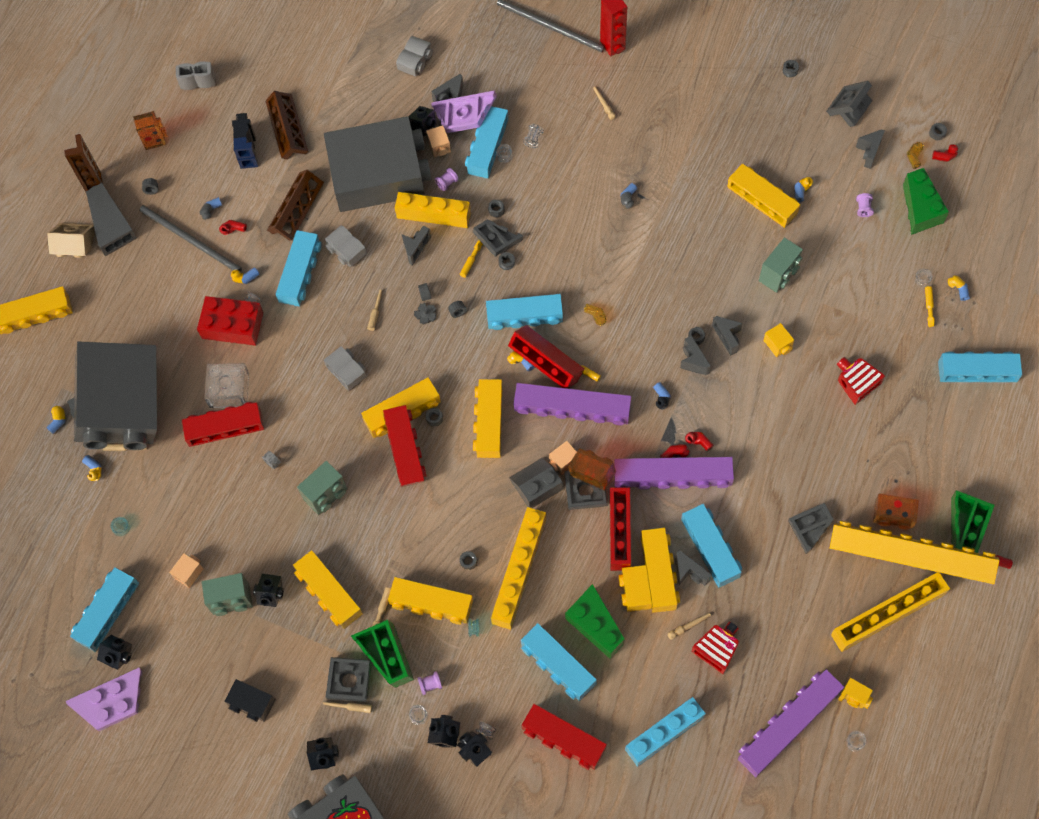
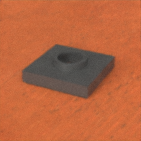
(576, 501)
(338, 669)

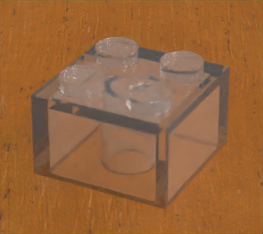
(226, 385)

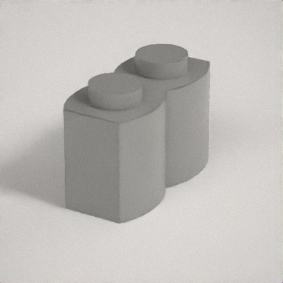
(414, 56)
(195, 75)
(346, 246)
(345, 368)

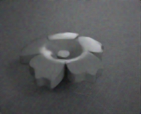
(425, 313)

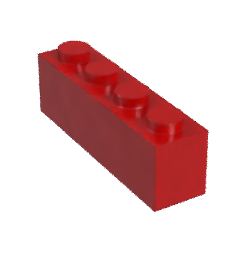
(613, 26)
(546, 357)
(222, 424)
(403, 445)
(620, 529)
(564, 737)

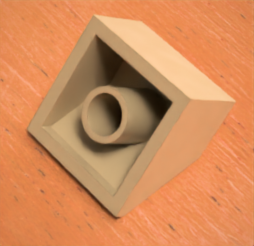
(71, 239)

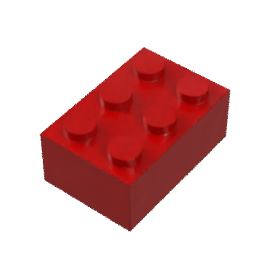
(230, 320)

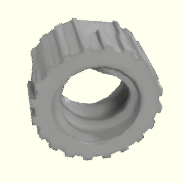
(271, 460)

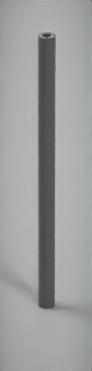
(551, 25)
(214, 254)

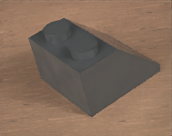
(537, 482)

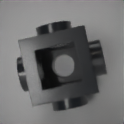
(422, 118)
(268, 590)
(114, 652)
(444, 732)
(473, 748)
(322, 753)

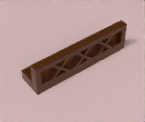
(281, 124)
(83, 164)
(288, 204)

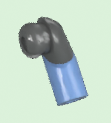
(626, 198)
(208, 206)

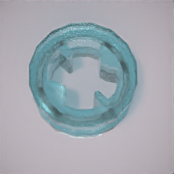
(119, 520)
(473, 627)

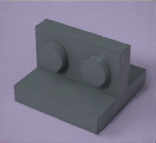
(851, 102)

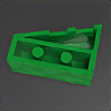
(923, 202)
(969, 520)
(595, 622)
(385, 652)

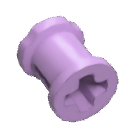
(446, 179)
(865, 207)
(429, 683)

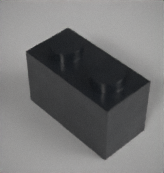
(250, 701)

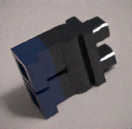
(244, 141)

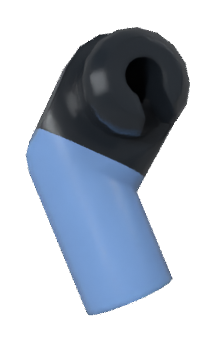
(664, 396)

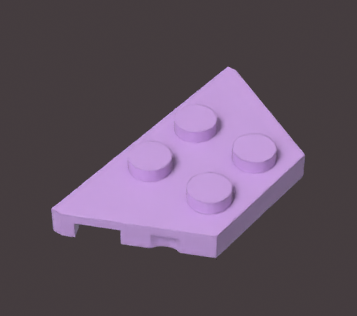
(464, 111)
(110, 701)

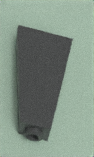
(109, 223)

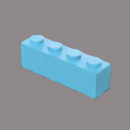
(487, 141)
(298, 268)
(524, 311)
(979, 367)
(711, 545)
(104, 609)
(558, 662)
(665, 731)

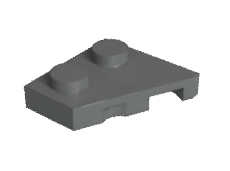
(496, 237)
(811, 525)

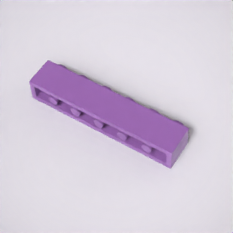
(572, 403)
(674, 472)
(790, 723)

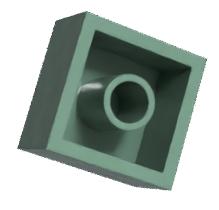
(781, 265)
(322, 488)
(227, 594)

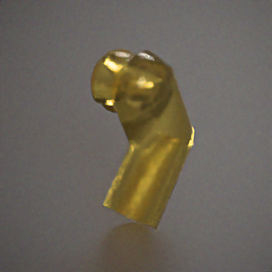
(913, 154)
(598, 314)

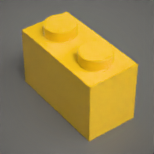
(636, 588)

